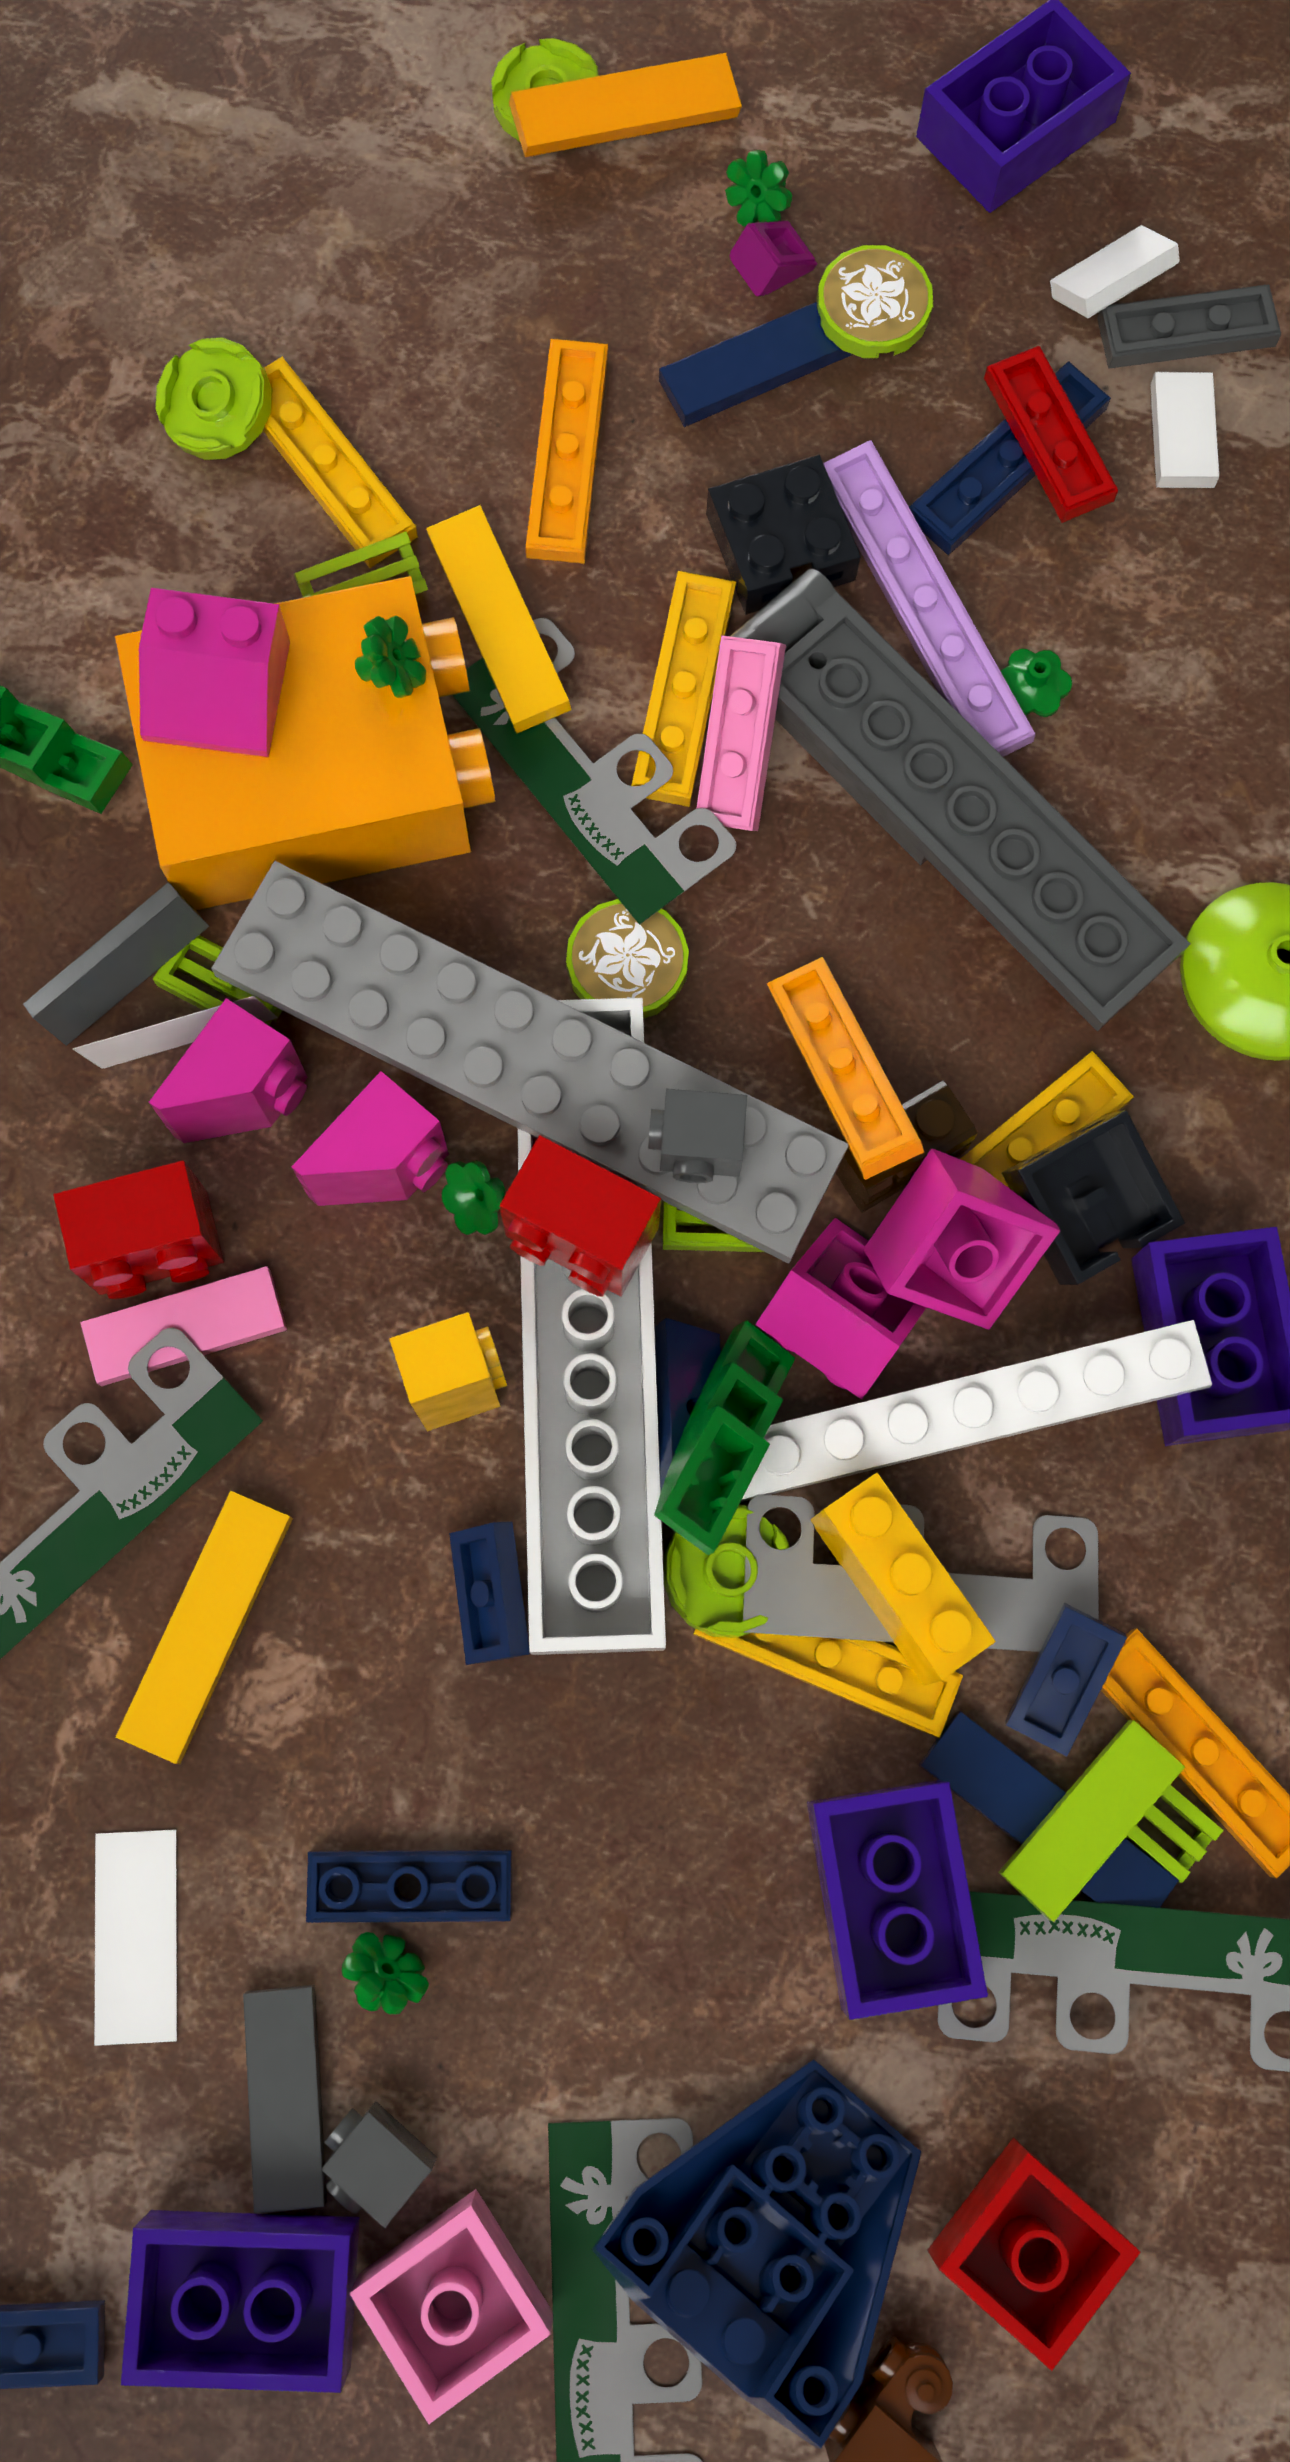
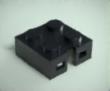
(779, 524)
(1097, 1191)

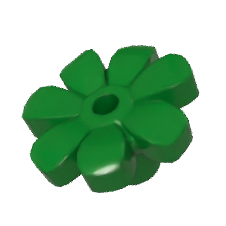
(758, 188)
(389, 657)
(384, 1974)

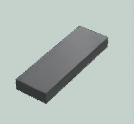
(1189, 326)
(116, 964)
(284, 2099)

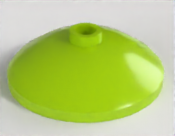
(1234, 970)

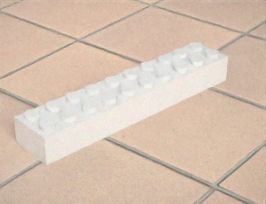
(591, 1445)

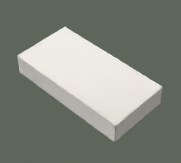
(1115, 271)
(1184, 430)

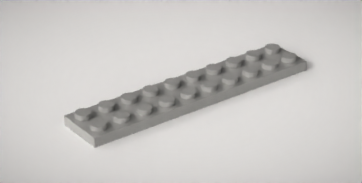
(514, 1053)

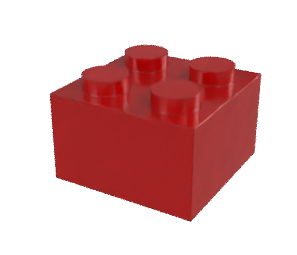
(579, 1218)
(139, 1230)
(1032, 2253)

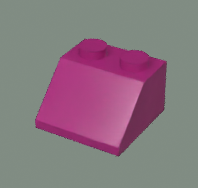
(211, 671)
(231, 1079)
(375, 1150)
(958, 1241)
(839, 1312)

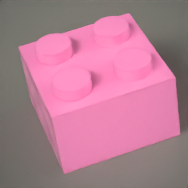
(452, 2306)

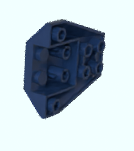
(774, 2246)

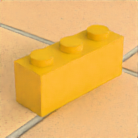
(449, 1370)
(902, 1580)

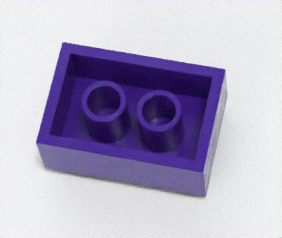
(1022, 104)
(1241, 1310)
(896, 1899)
(241, 2301)

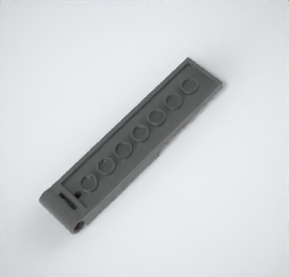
(959, 803)

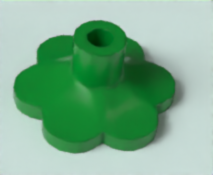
(1037, 681)
(472, 1197)

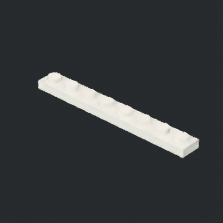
(982, 1408)

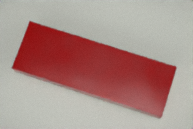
(1050, 434)

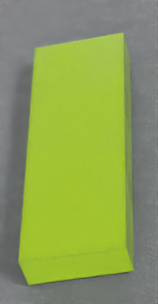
(1091, 1820)

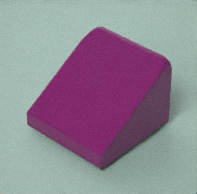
(771, 256)

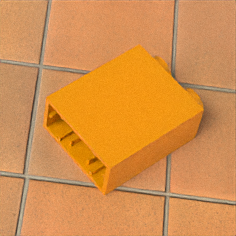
(349, 771)

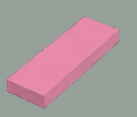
(741, 730)
(208, 1315)

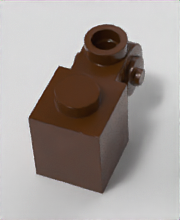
(879, 2421)

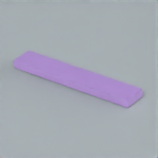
(925, 599)

